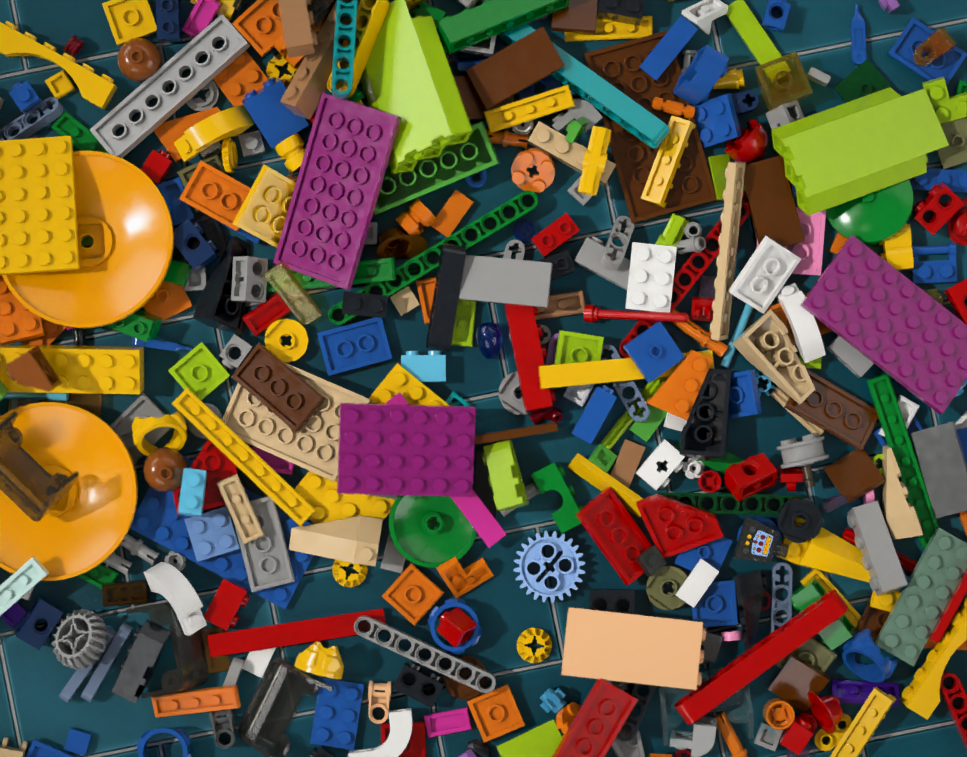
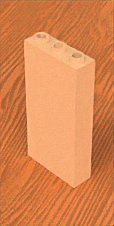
(633, 648)

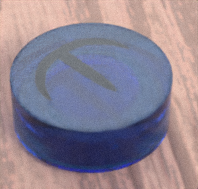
(524, 230)

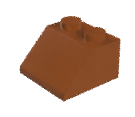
(33, 371)

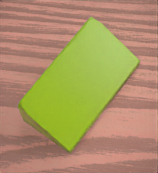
(717, 168)

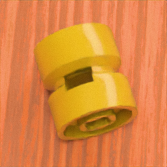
(292, 151)

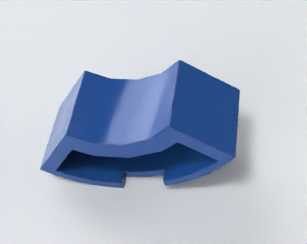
(701, 75)

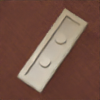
(240, 508)

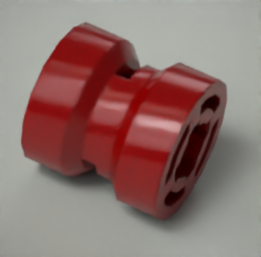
(709, 481)

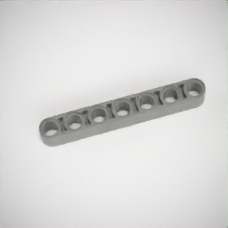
(433, 661)

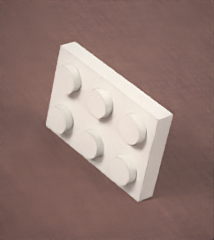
(764, 274)
(650, 277)

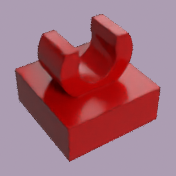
(701, 309)
(790, 476)

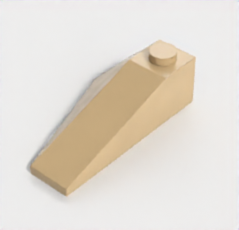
(772, 353)
(897, 512)
(345, 539)

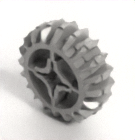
(84, 642)

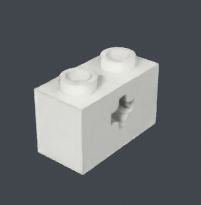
(648, 470)

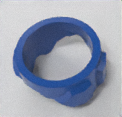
(454, 602)
(864, 644)
(179, 733)

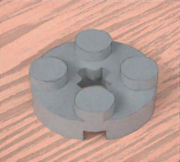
(508, 395)

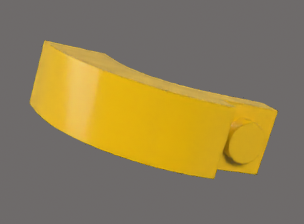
(213, 129)

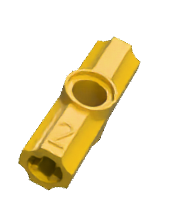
(594, 161)

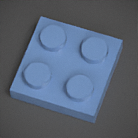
(212, 534)

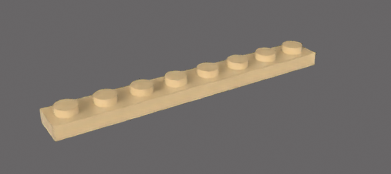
(728, 250)

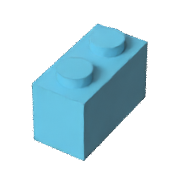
(425, 367)
(192, 492)

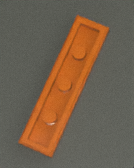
(196, 701)

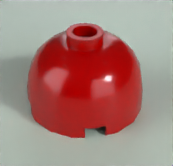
(750, 145)

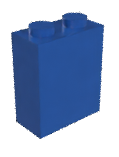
(270, 115)
(594, 414)

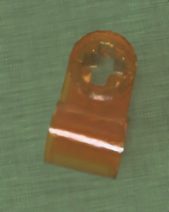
(935, 45)

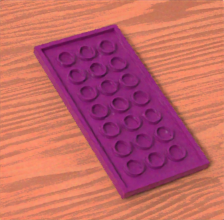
(336, 190)
(892, 323)

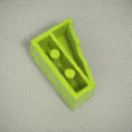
(505, 476)

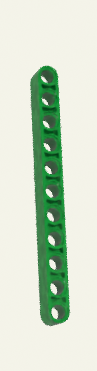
(458, 237)

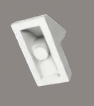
(704, 12)

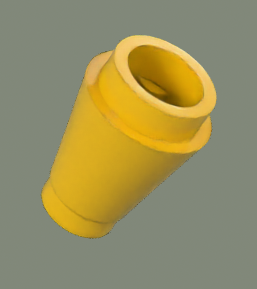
(732, 80)

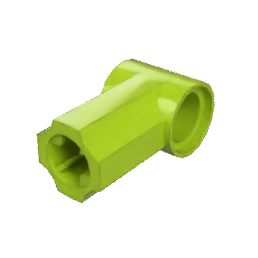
(673, 231)

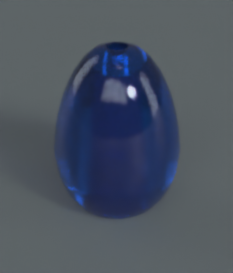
(489, 339)

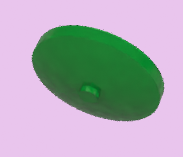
(874, 215)
(429, 529)

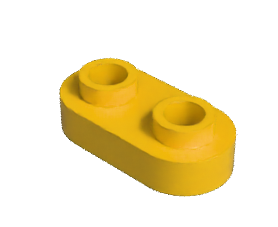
(835, 737)

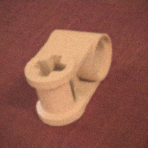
(379, 699)

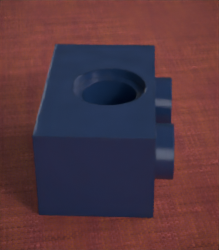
(198, 257)
(40, 609)

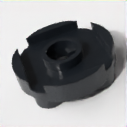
(805, 531)

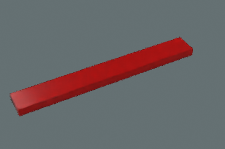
(290, 633)

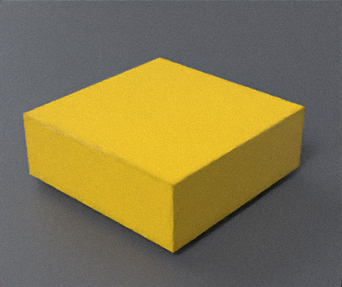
(60, 84)

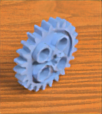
(533, 553)

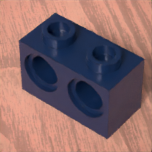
(169, 21)

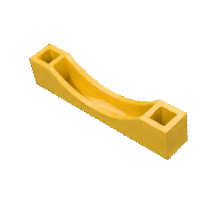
(92, 87)
(924, 691)

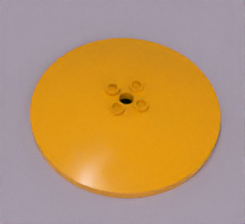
(128, 251)
(96, 510)

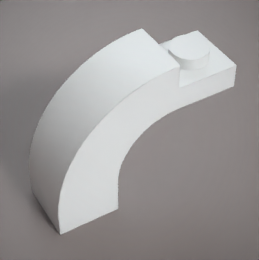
(802, 323)
(180, 594)
(400, 732)

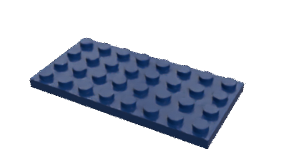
(159, 522)

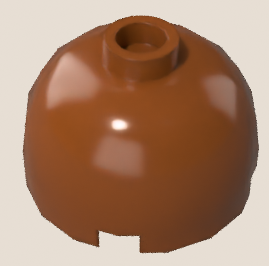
(139, 59)
(164, 469)

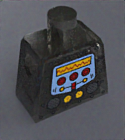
(758, 542)

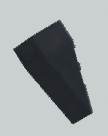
(215, 302)

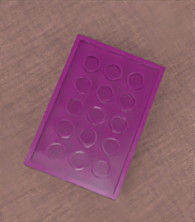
(406, 449)

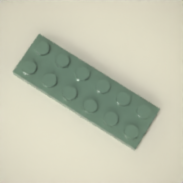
(924, 597)

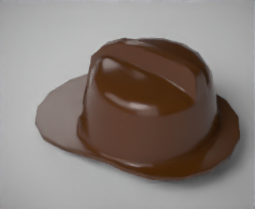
(398, 245)

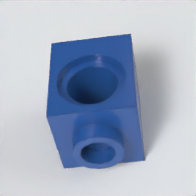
(772, 23)

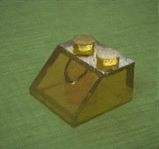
(782, 81)

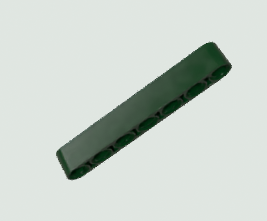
(739, 507)

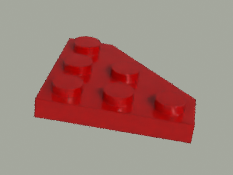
(218, 468)
(677, 525)

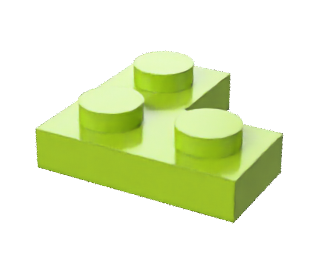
(945, 107)

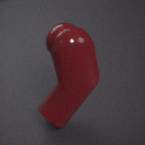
(553, 414)

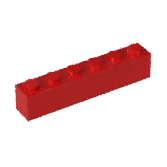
(528, 356)

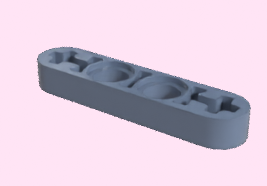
(22, 122)
(620, 386)
(785, 604)
(107, 662)
(81, 674)

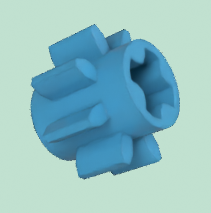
(767, 386)
(553, 700)

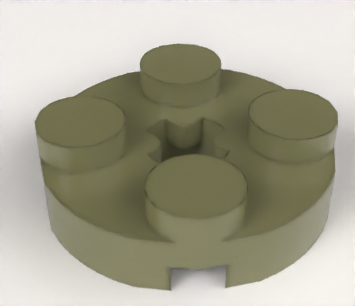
(655, 590)

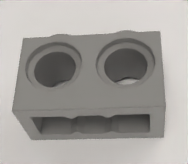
(248, 279)

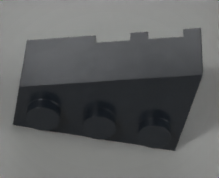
(141, 661)

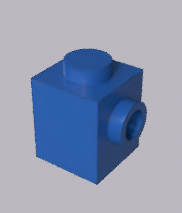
(25, 96)

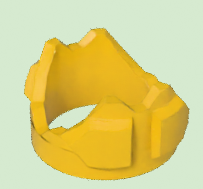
(144, 425)
(321, 661)

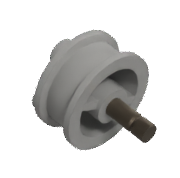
(803, 454)

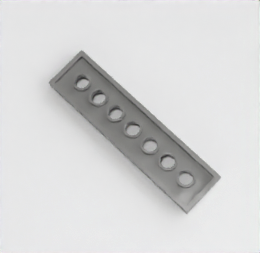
(183, 89)

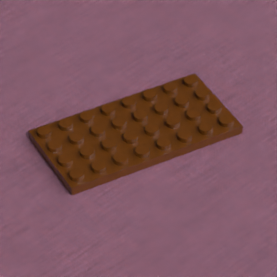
(633, 157)

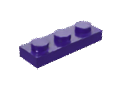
(858, 691)

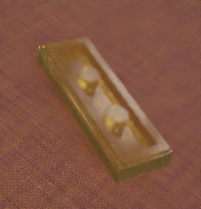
(292, 294)

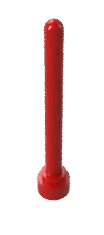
(593, 313)

